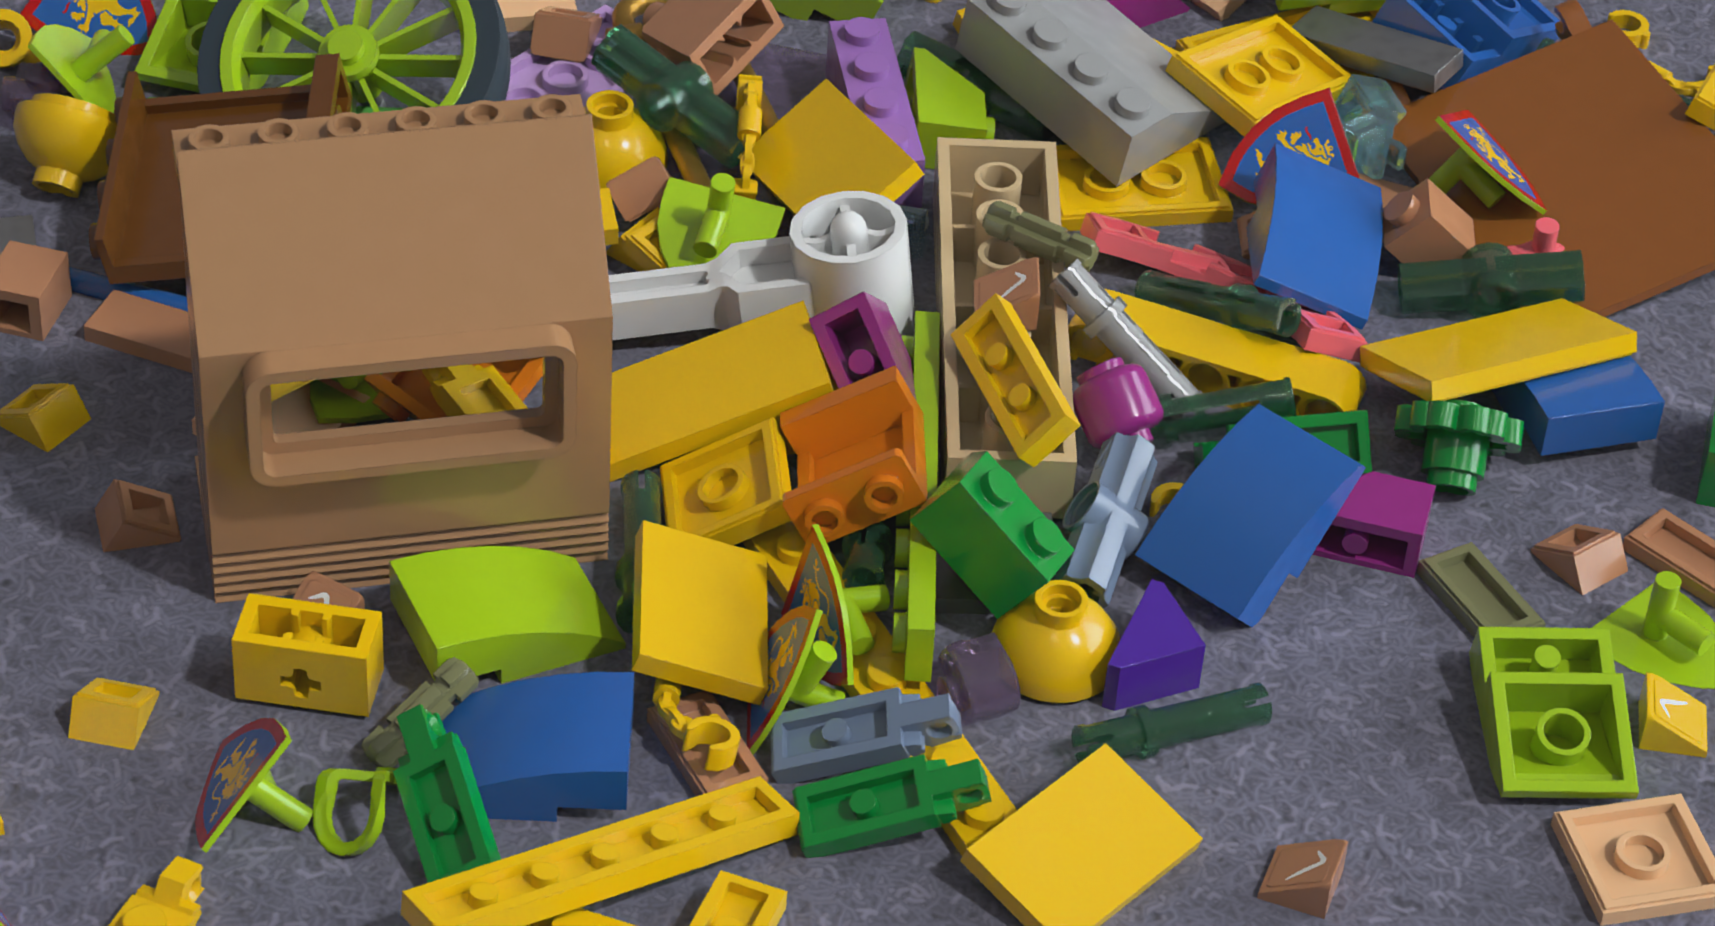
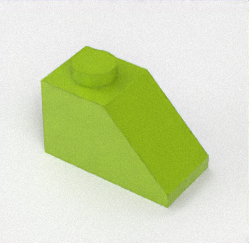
(944, 104)

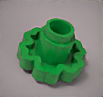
(1457, 440)

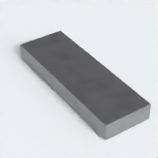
(1380, 49)

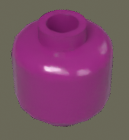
(1115, 400)

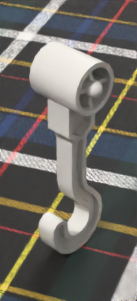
(832, 253)

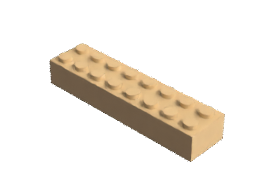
(966, 182)

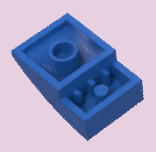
(1485, 29)
(1316, 235)
(1586, 407)
(1251, 514)
(549, 743)

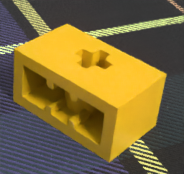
(308, 654)

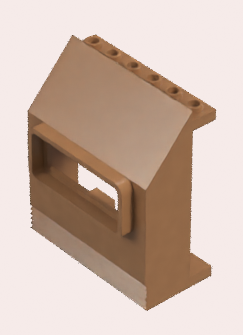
(384, 254)

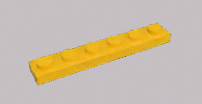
(606, 860)

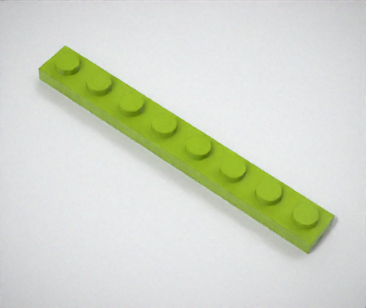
(916, 586)

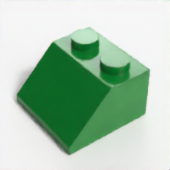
(992, 533)

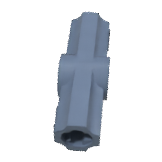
(1108, 516)

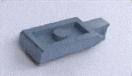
(859, 733)

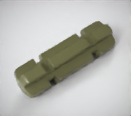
(1039, 236)
(452, 681)

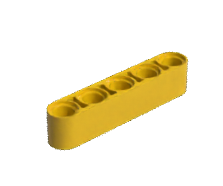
(1226, 357)

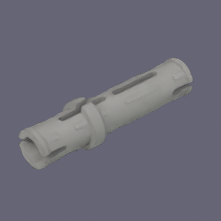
(1118, 331)

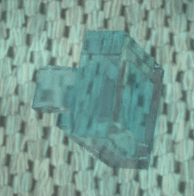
(1372, 143)

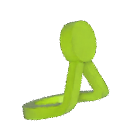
(324, 802)

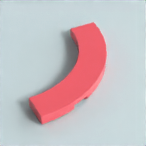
(1316, 332)

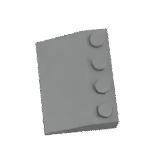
(1086, 79)

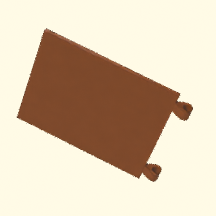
(1600, 148)

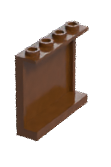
(140, 199)

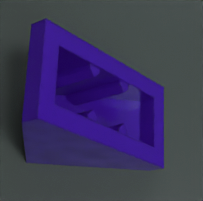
(1155, 654)

